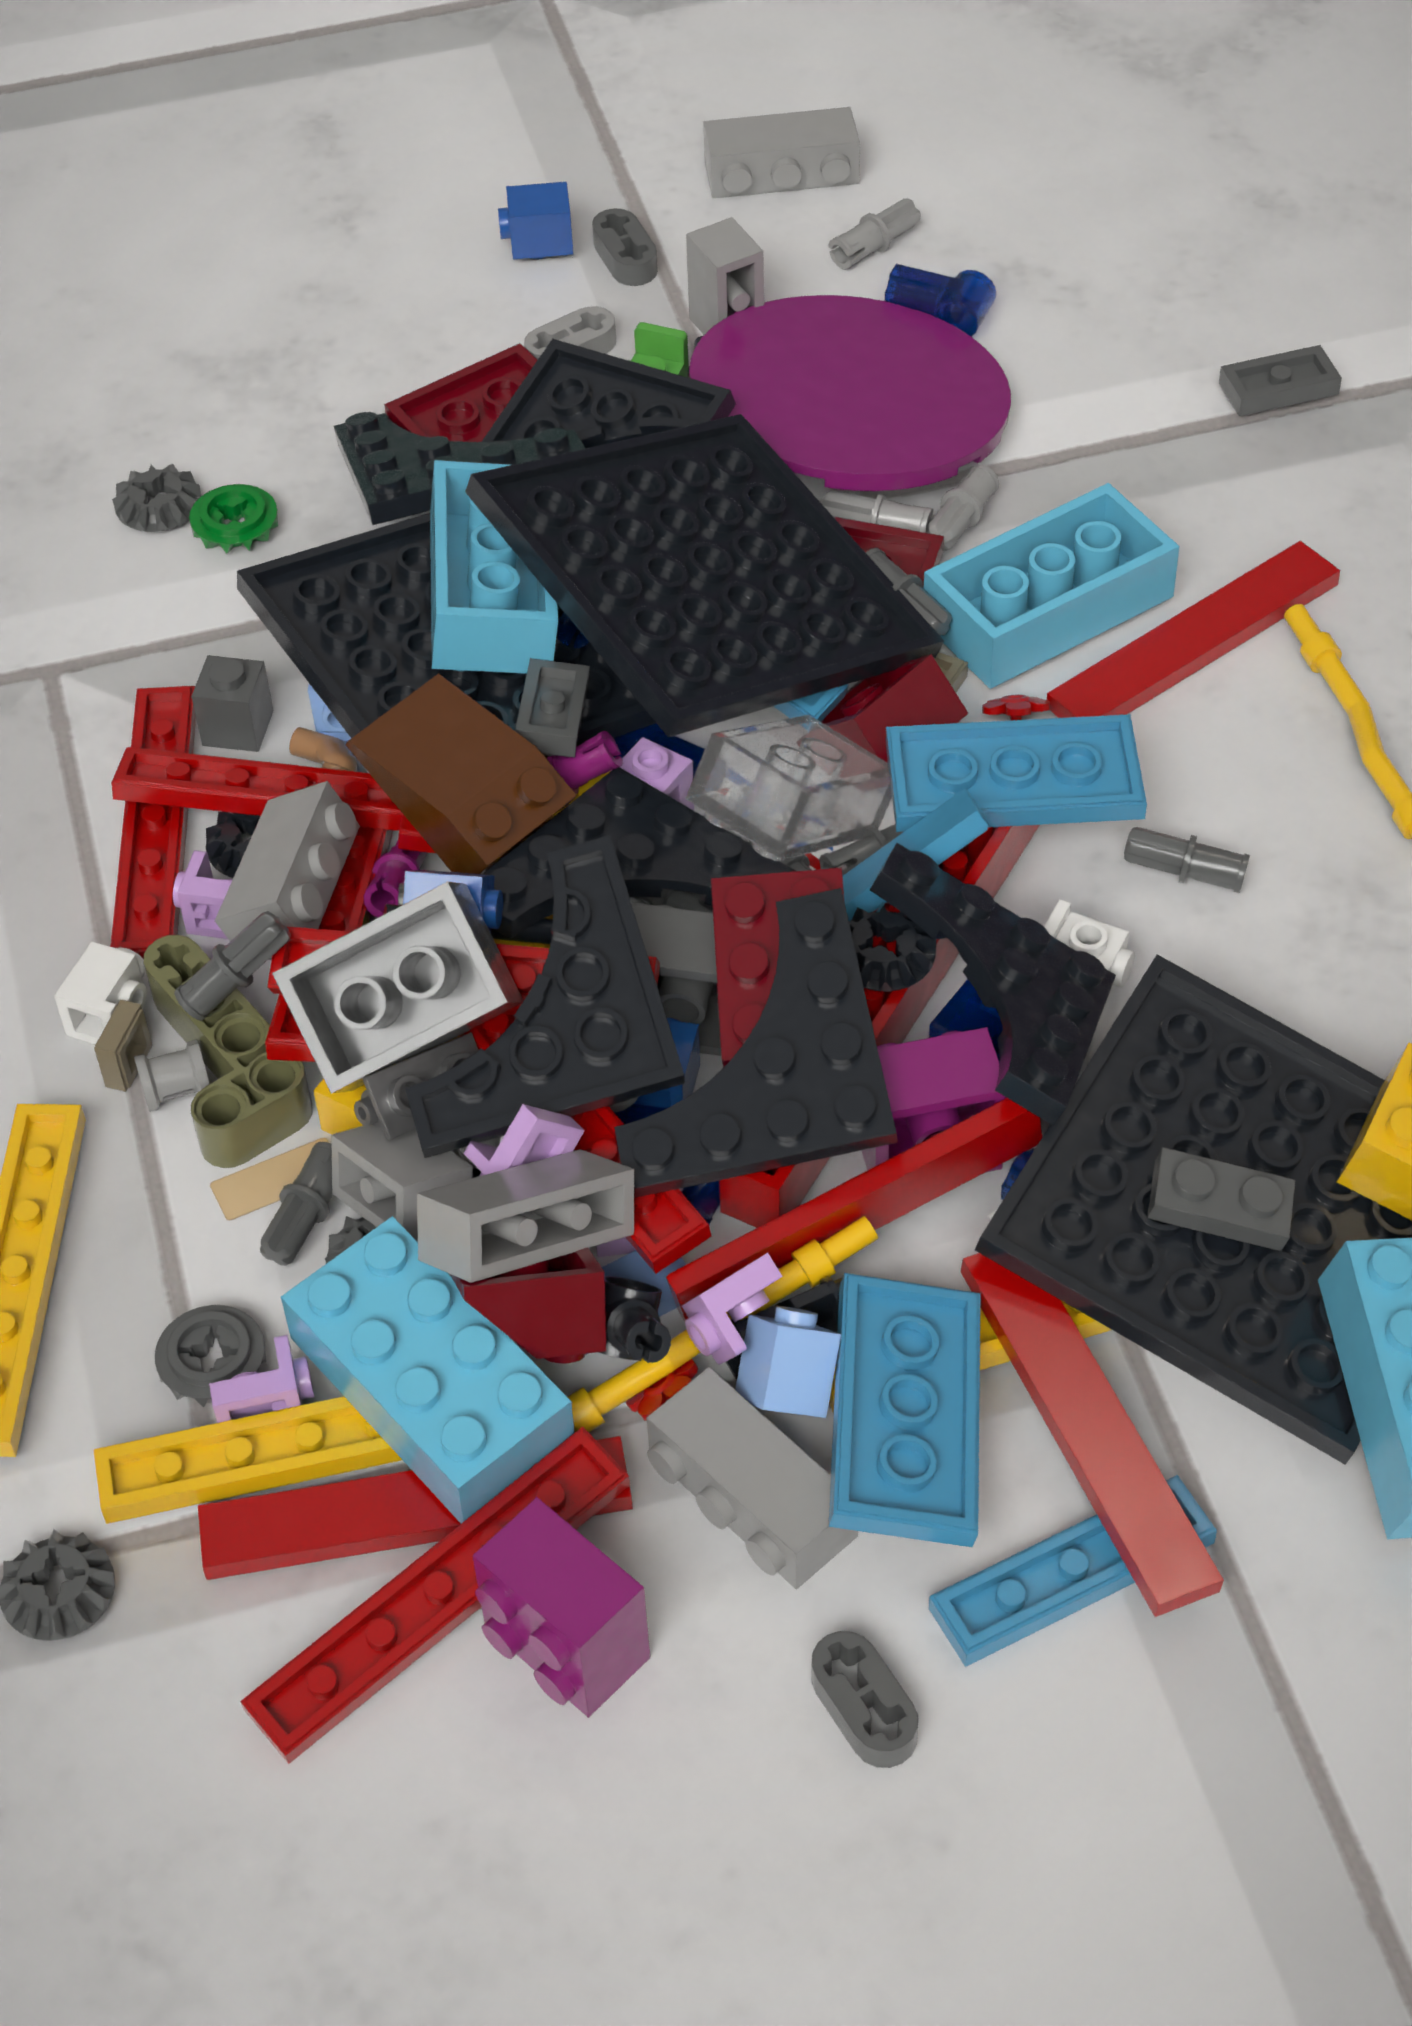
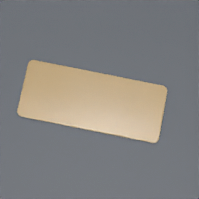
(259, 1183)

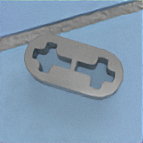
(585, 327)

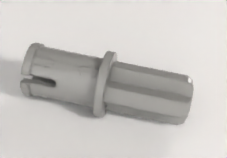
(873, 233)
(964, 504)
(878, 511)

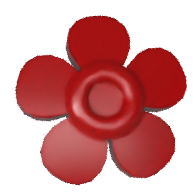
(1015, 706)
(661, 1391)

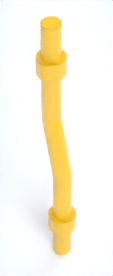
(1324, 657)
(808, 1266)

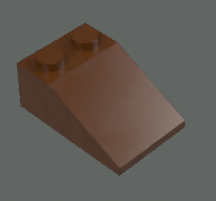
(460, 775)

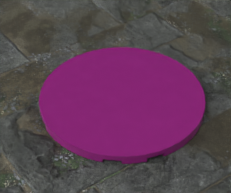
(858, 389)

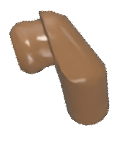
(322, 749)

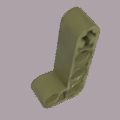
(254, 1097)

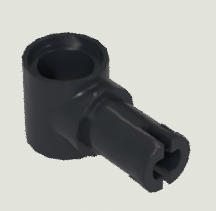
(633, 1321)

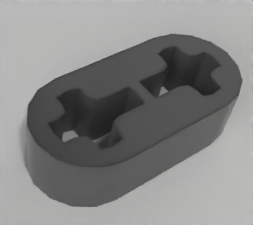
(624, 247)
(851, 1707)

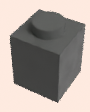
(232, 703)

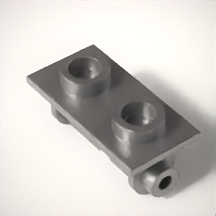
(386, 1100)

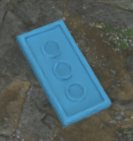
(1019, 770)
(906, 1411)

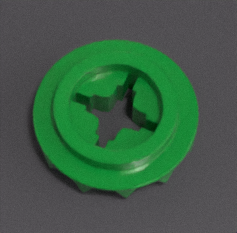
(233, 503)

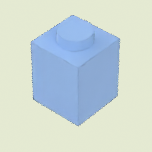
(788, 1363)

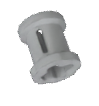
(172, 1074)

